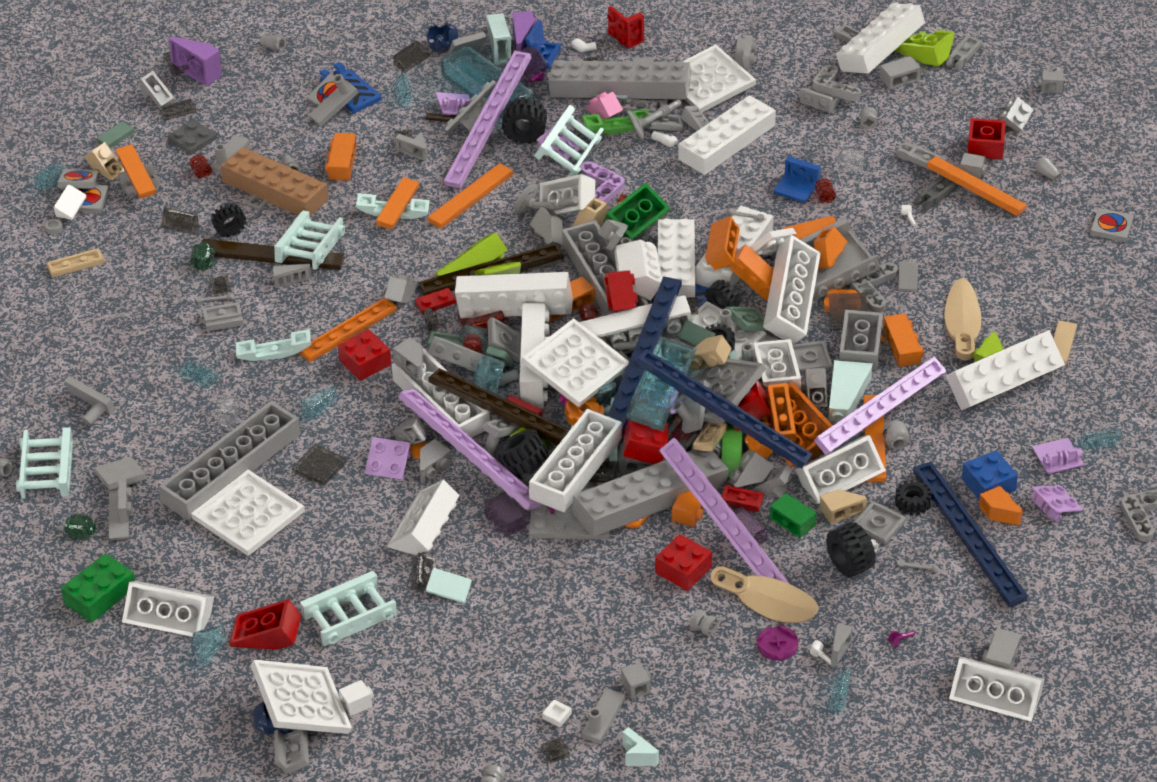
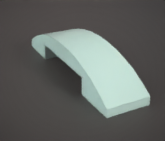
(369, 204)
(273, 350)

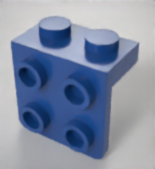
(547, 49)
(798, 179)

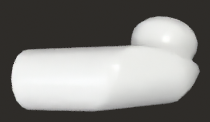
(582, 47)
(664, 139)

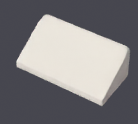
(69, 203)

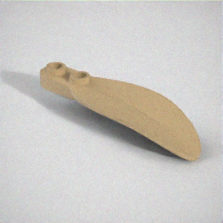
(963, 318)
(767, 596)

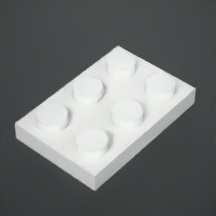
(769, 242)

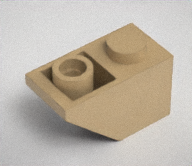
(104, 160)
(593, 211)
(711, 353)

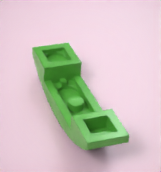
(612, 125)
(731, 448)

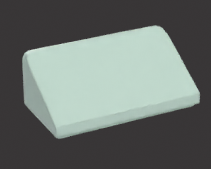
(448, 585)

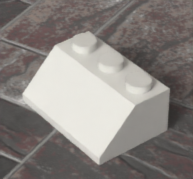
(577, 185)
(779, 362)

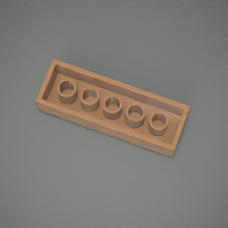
(274, 182)

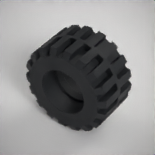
(524, 110)
(521, 452)
(850, 549)

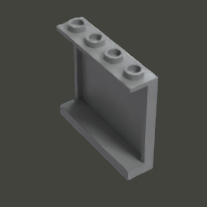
(849, 265)

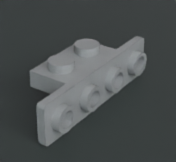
(745, 52)
(469, 115)
(454, 353)
(119, 511)

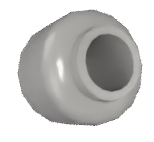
(896, 434)

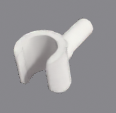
(907, 210)
(816, 650)

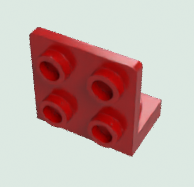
(626, 30)

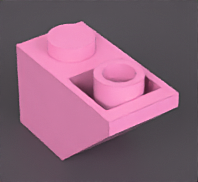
(604, 105)

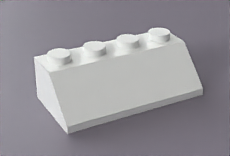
(643, 262)
(841, 468)
(424, 519)
(166, 608)
(996, 689)

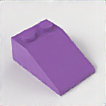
(522, 27)
(199, 56)

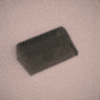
(410, 56)
(180, 221)
(421, 570)

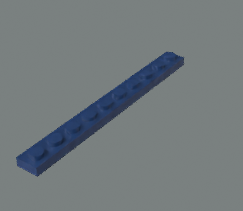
(648, 339)
(723, 408)
(971, 535)

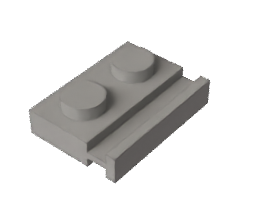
(223, 316)

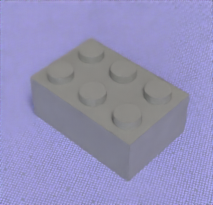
(861, 337)

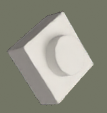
(556, 713)

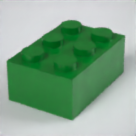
(639, 212)
(97, 587)

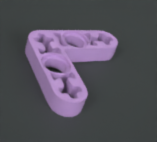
(611, 183)

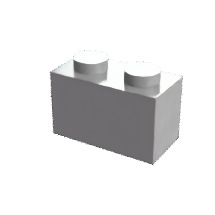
(900, 72)
(1002, 649)

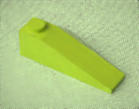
(928, 48)
(483, 251)

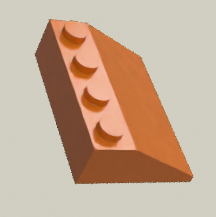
(807, 420)

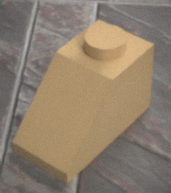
(841, 505)

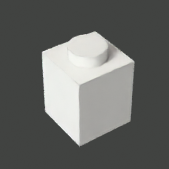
(356, 697)

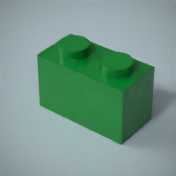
(793, 515)

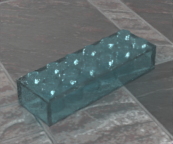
(472, 71)
(653, 397)

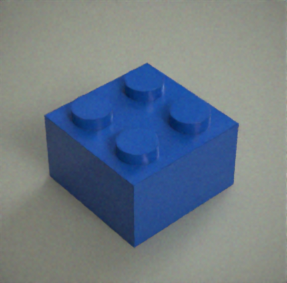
(988, 473)

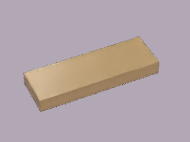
(75, 262)
(1064, 338)
(709, 436)

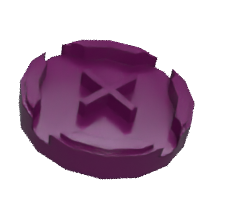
(777, 643)

